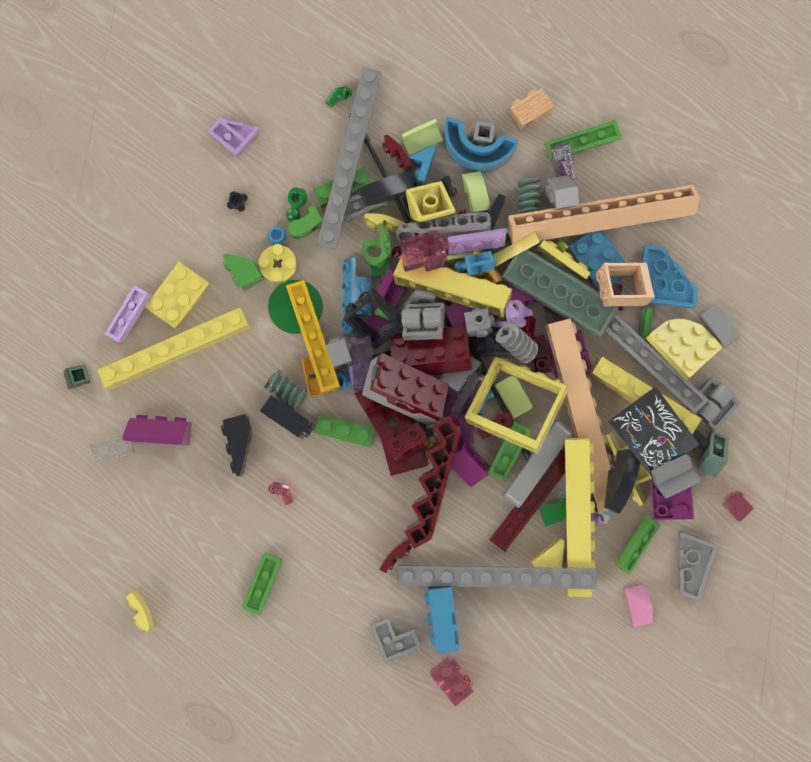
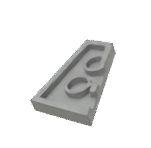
(694, 565)

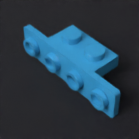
(352, 288)

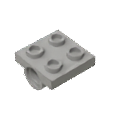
(423, 321)
(719, 404)

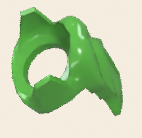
(383, 243)

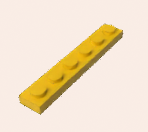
(313, 336)

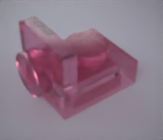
(737, 505)

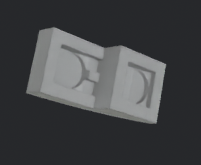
(720, 326)

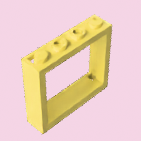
(505, 433)

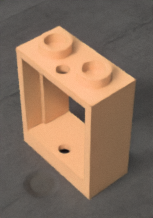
(641, 280)

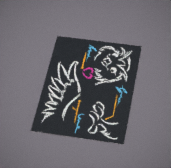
(653, 431)

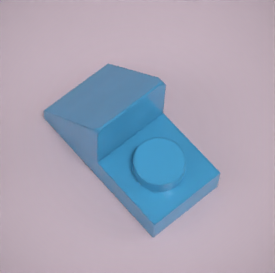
(424, 160)

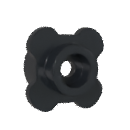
(237, 196)

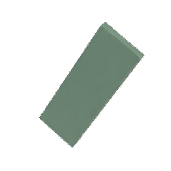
(559, 292)

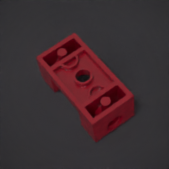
(401, 440)

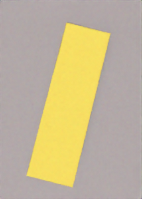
(516, 248)

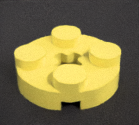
(277, 274)

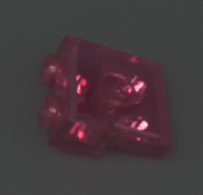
(424, 251)

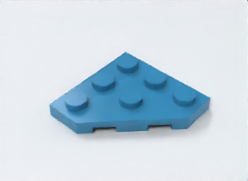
(668, 279)

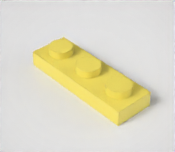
(564, 259)

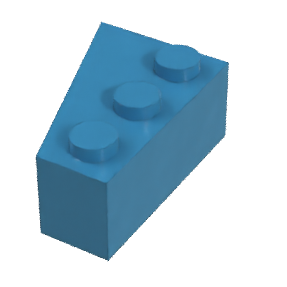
(442, 619)

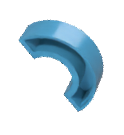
(476, 157)

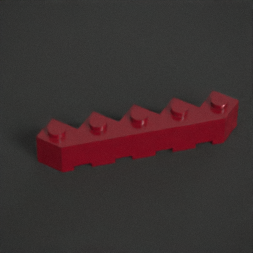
(435, 481)

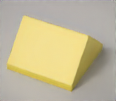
(429, 202)

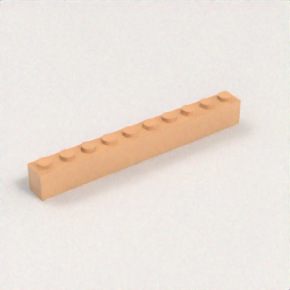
(605, 214)
(580, 402)

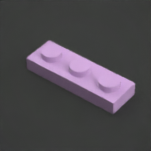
(476, 241)
(128, 314)

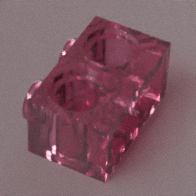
(448, 683)

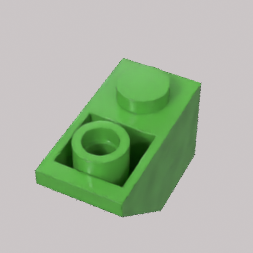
(244, 270)

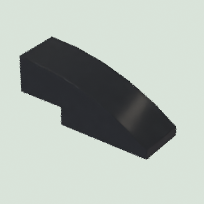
(387, 188)
(621, 480)

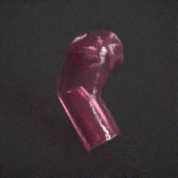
(282, 490)

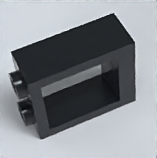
(387, 331)
(287, 417)

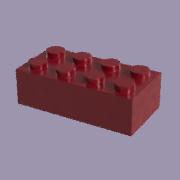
(435, 355)

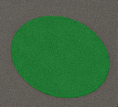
(282, 310)

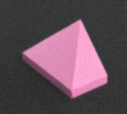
(639, 605)

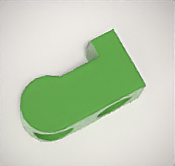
(306, 225)

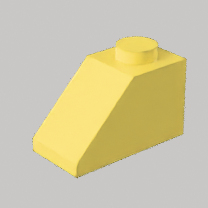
(550, 556)

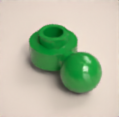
(293, 198)

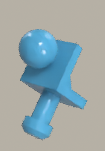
(477, 263)

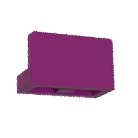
(469, 464)

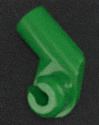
(338, 94)

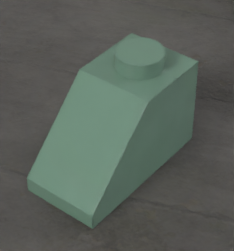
(715, 455)

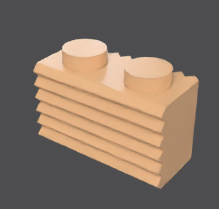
(531, 108)

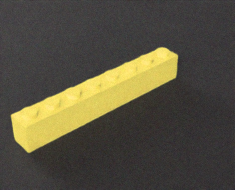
(174, 349)
(579, 507)

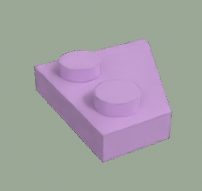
(233, 135)

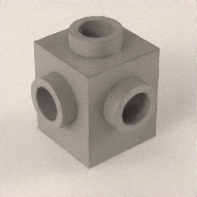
(483, 134)
(479, 322)

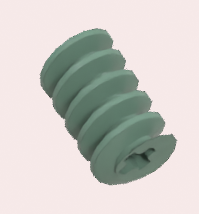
(528, 195)
(286, 389)

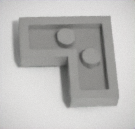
(393, 645)

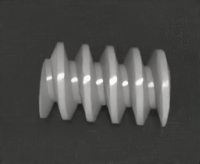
(517, 342)

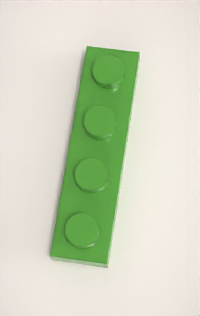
(588, 138)

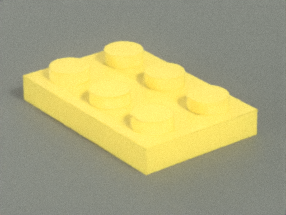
(177, 295)

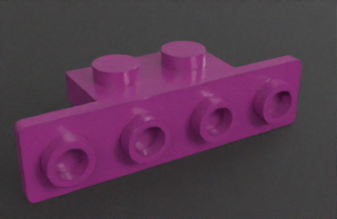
(391, 293)

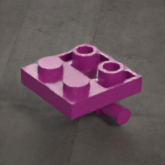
(673, 508)

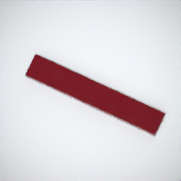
(520, 516)

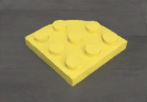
(684, 345)

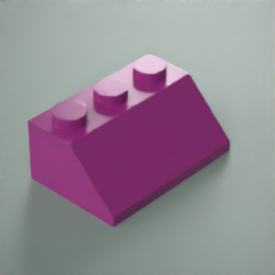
(158, 430)

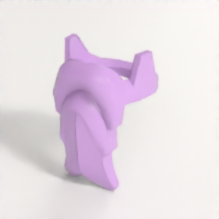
(514, 315)

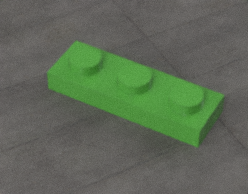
(323, 192)
(344, 430)
(507, 453)
(637, 544)
(262, 584)

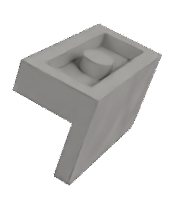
(675, 476)

